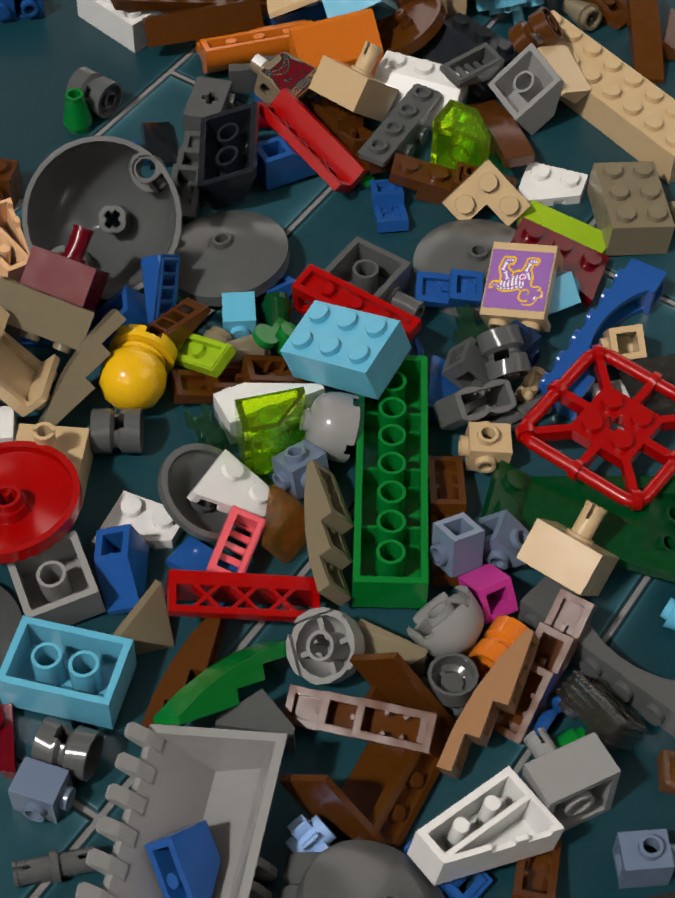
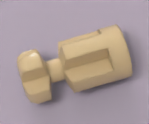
(530, 385)

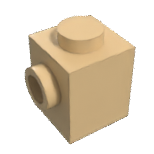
(626, 341)

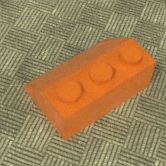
(335, 37)

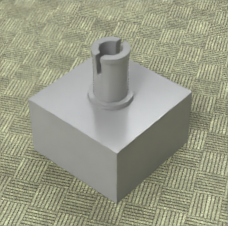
(571, 780)

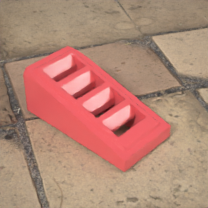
(245, 521)

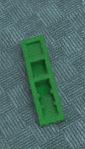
(217, 686)

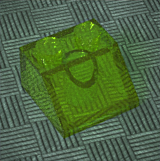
(459, 136)
(268, 426)

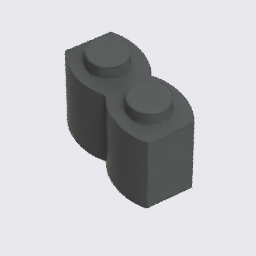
(474, 404)

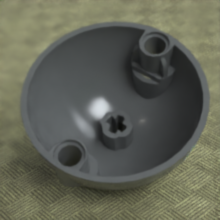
(87, 185)

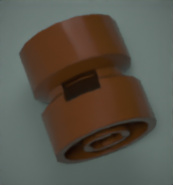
(526, 32)

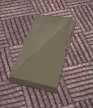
(148, 622)
(382, 641)

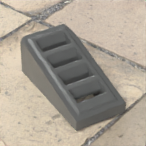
(482, 54)

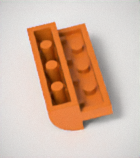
(244, 45)

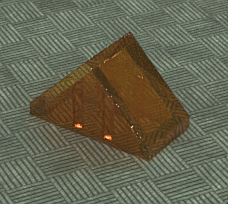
(284, 525)

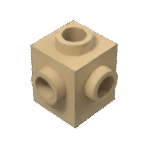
(485, 445)

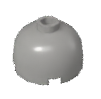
(332, 424)
(448, 623)
(324, 645)

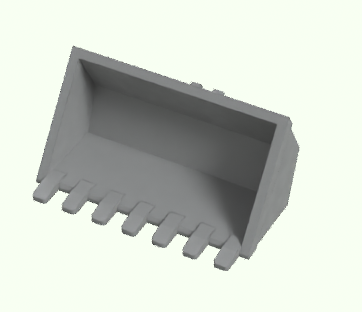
(184, 780)

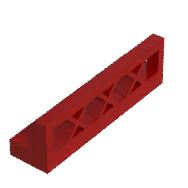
(313, 141)
(327, 288)
(242, 589)

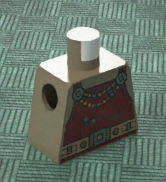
(280, 73)

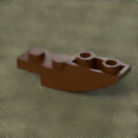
(431, 181)

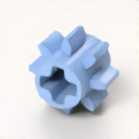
(309, 835)

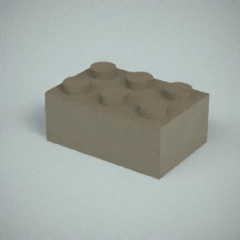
(630, 208)
(44, 316)

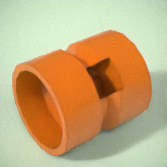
(495, 642)

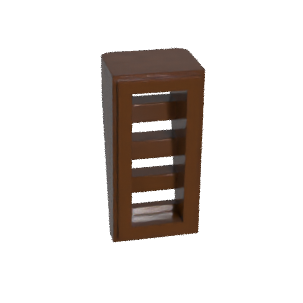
(177, 322)

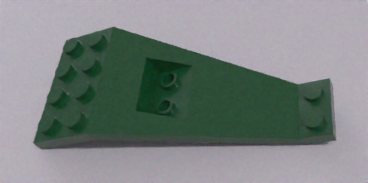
(639, 538)

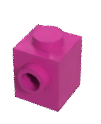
(492, 591)

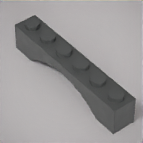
(640, 689)

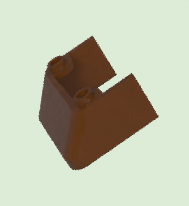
(386, 781)

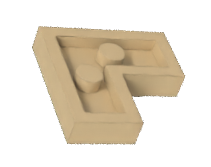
(487, 187)

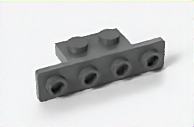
(403, 128)

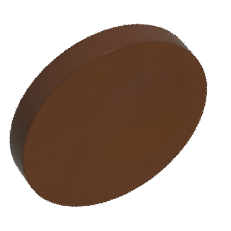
(411, 25)

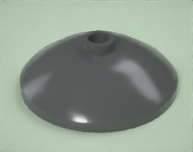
(177, 479)

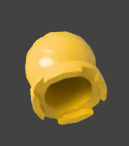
(136, 367)

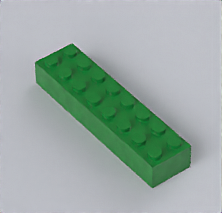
(393, 493)

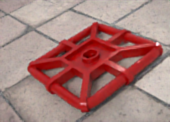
(593, 426)

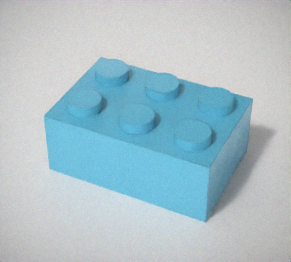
(346, 349)
(67, 672)

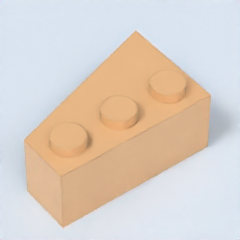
(13, 247)

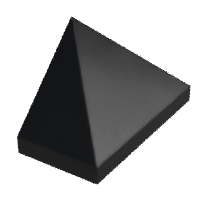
(159, 142)

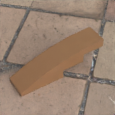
(496, 692)

